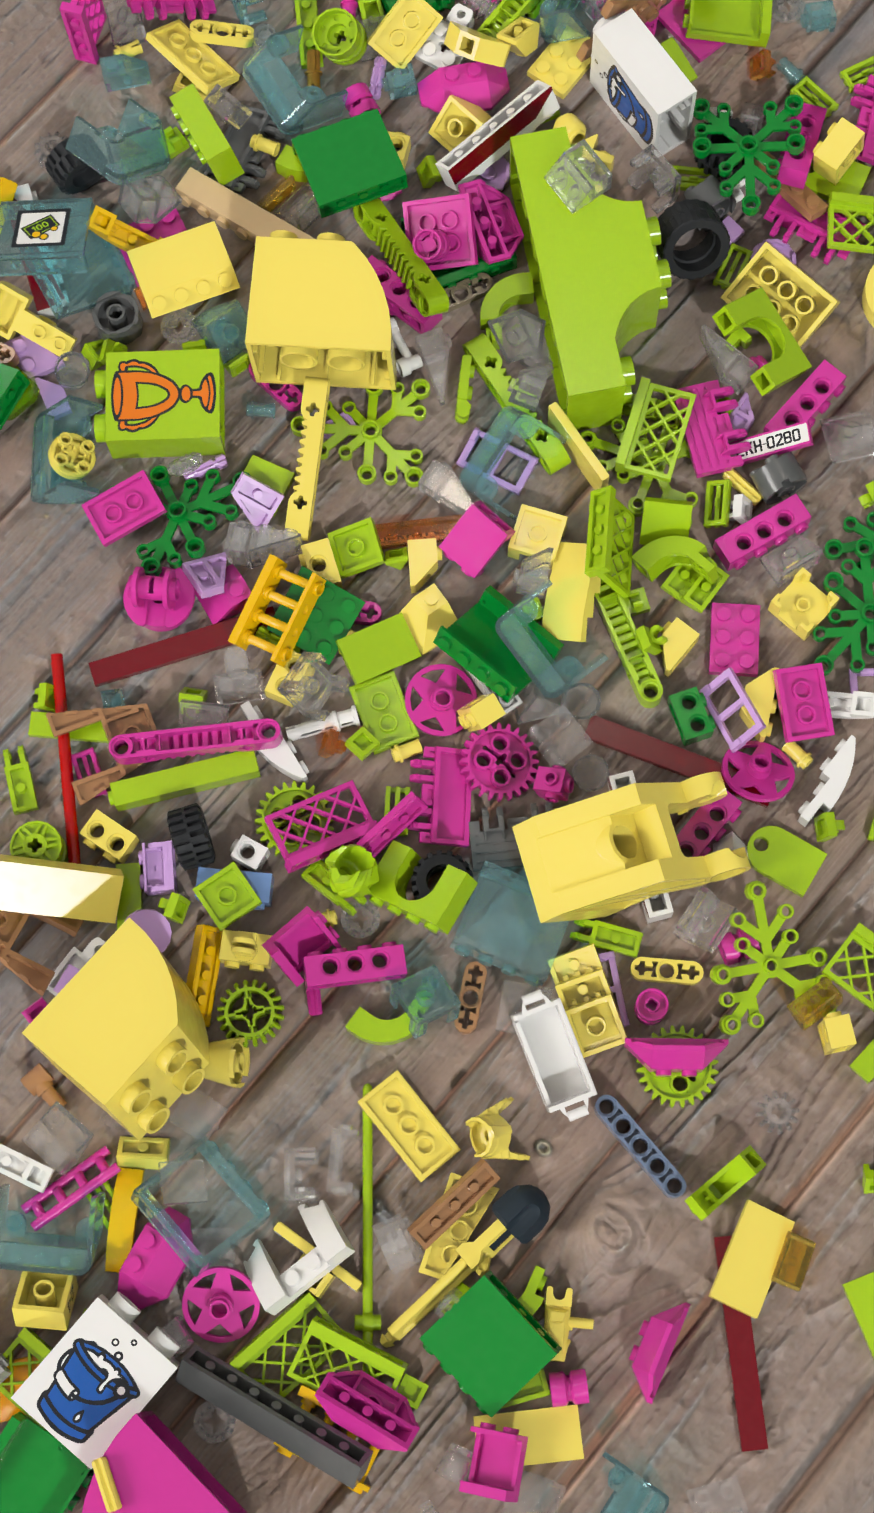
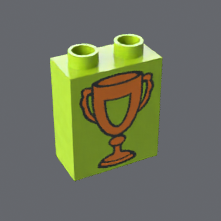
(162, 403)

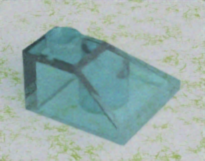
(223, 328)

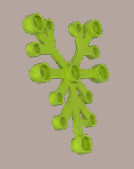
(342, 429)
(668, 492)
(764, 935)

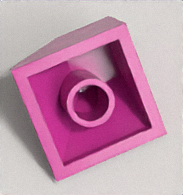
(231, 602)

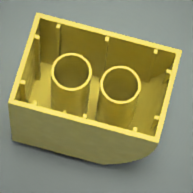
(318, 314)
(126, 1032)

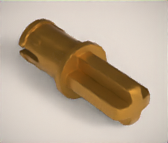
(313, 68)

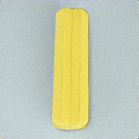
(743, 486)
(106, 1484)

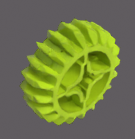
(262, 1011)

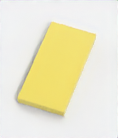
(192, 58)
(577, 448)
(408, 1126)
(751, 1259)
(551, 1432)

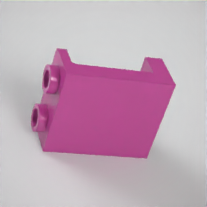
(476, 539)
(297, 938)
(496, 1463)

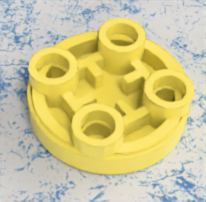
(72, 455)

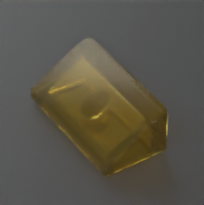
(277, 194)
(815, 1003)
(793, 1261)

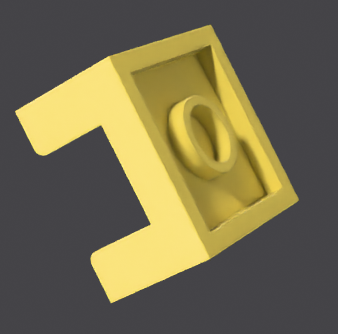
(536, 531)
(802, 605)

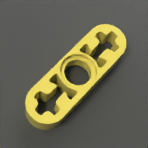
(215, 26)
(672, 980)

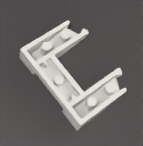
(331, 1249)

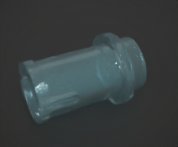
(790, 71)
(261, 409)

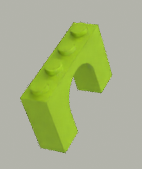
(759, 313)
(436, 910)

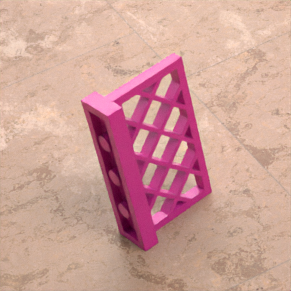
(83, 26)
(322, 848)

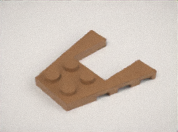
(645, 9)
(115, 722)
(30, 972)

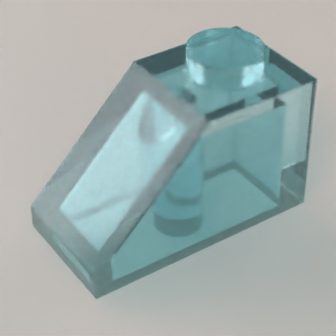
(124, 72)

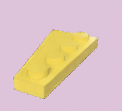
(442, 1252)

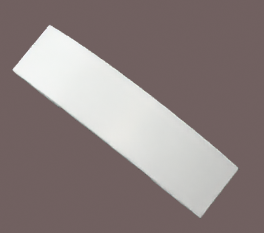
(851, 706)
(24, 1169)

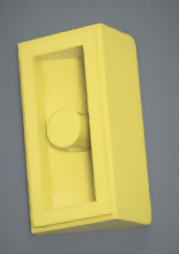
(142, 1153)

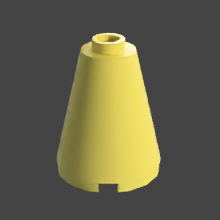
(228, 1062)

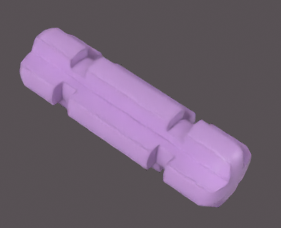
(376, 79)
(219, 462)

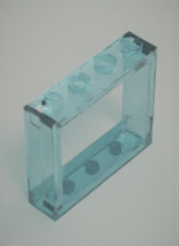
(171, 1231)

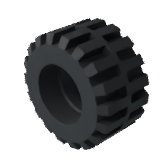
(712, 161)
(69, 171)
(191, 836)
(432, 865)

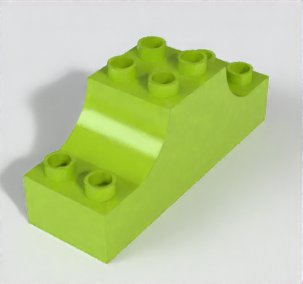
(591, 280)

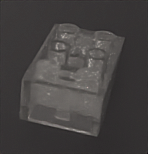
(252, 545)

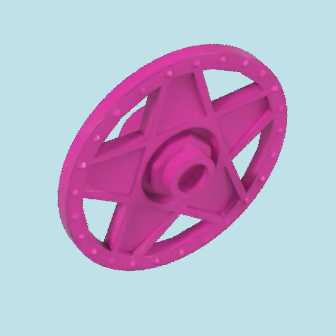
(439, 699)
(758, 771)
(220, 1304)

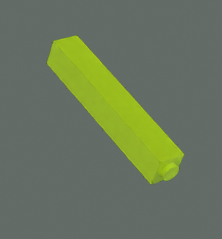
(183, 780)

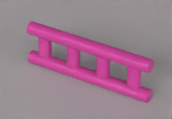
(65, 1202)

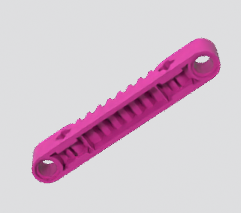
(195, 740)

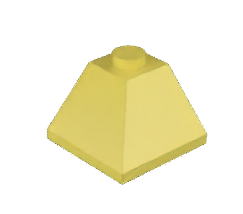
(457, 122)
(426, 615)

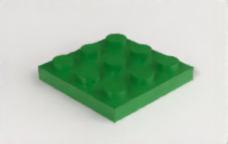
(328, 621)

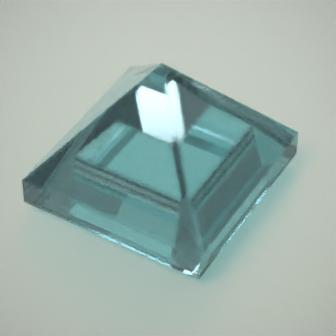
(112, 698)

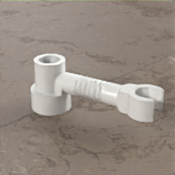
(408, 361)

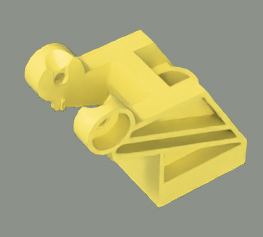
(619, 849)

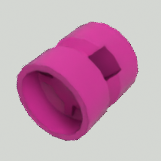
(360, 99)
(431, 244)
(726, 947)
(651, 1006)
(568, 1388)

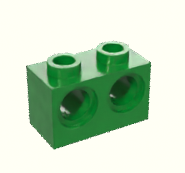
(685, 717)

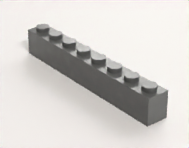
(274, 1416)

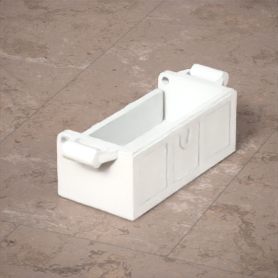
(553, 1055)

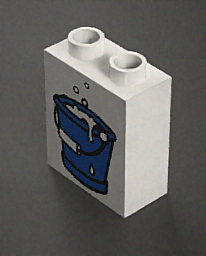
(641, 82)
(98, 1377)

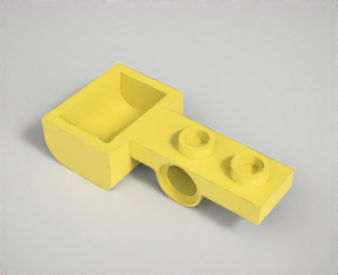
(38, 328)

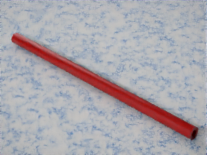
(65, 762)

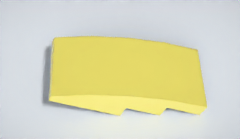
(571, 595)
(588, 1000)

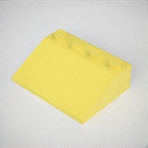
(183, 269)
(793, 292)

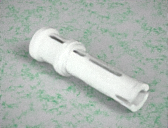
(334, 721)

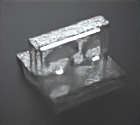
(705, 921)

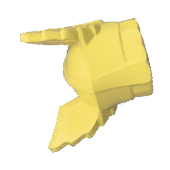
(492, 1134)

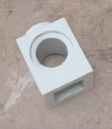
(254, 863)

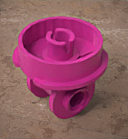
(170, 587)

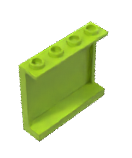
(729, 21)

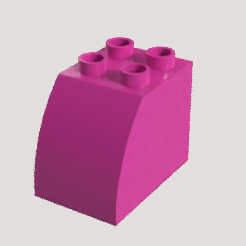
(158, 1474)

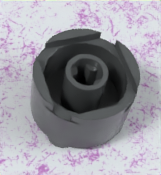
(709, 192)
(117, 317)
(778, 477)

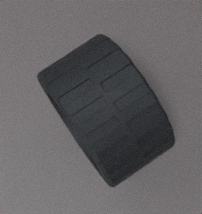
(706, 255)

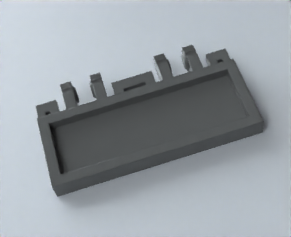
(240, 144)
(498, 844)

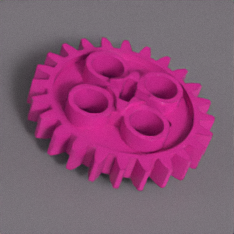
(483, 776)

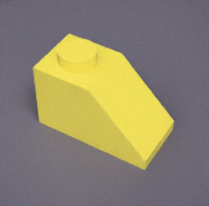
(522, 36)
(423, 561)
(680, 642)

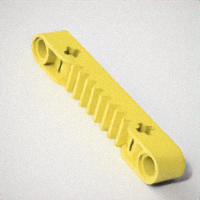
(315, 395)

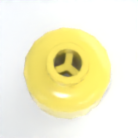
(575, 127)

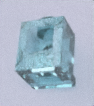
(819, 16)
(400, 82)

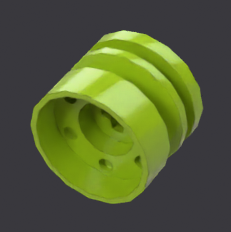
(337, 25)
(40, 832)

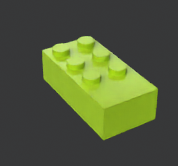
(205, 135)

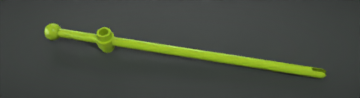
(367, 1320)

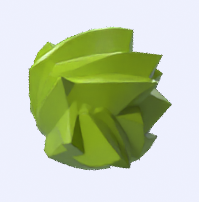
(351, 871)

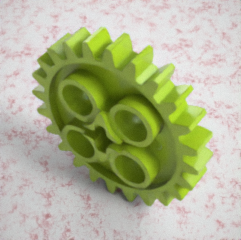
(283, 799)
(664, 1087)

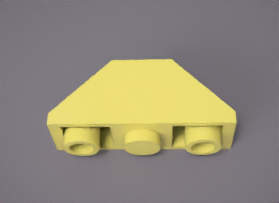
(476, 45)
(761, 694)

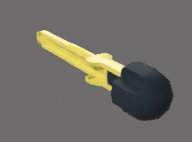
(520, 1214)

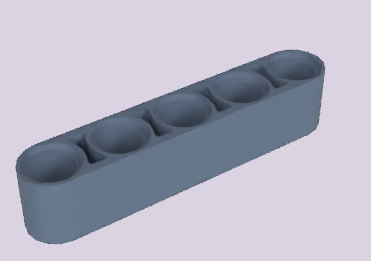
(643, 1159)

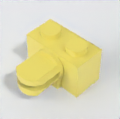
(245, 950)

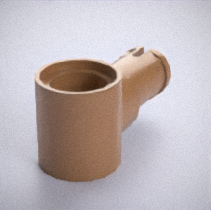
(39, 1083)

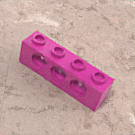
(795, 168)
(401, 305)
(824, 377)
(790, 510)
(701, 820)
(317, 978)

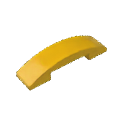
(117, 232)
(122, 1218)

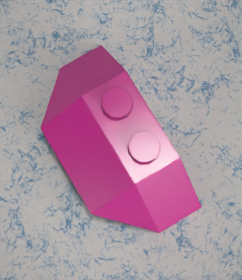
(471, 81)
(494, 221)
(675, 1054)
(152, 1265)
(655, 1348)
(368, 1409)

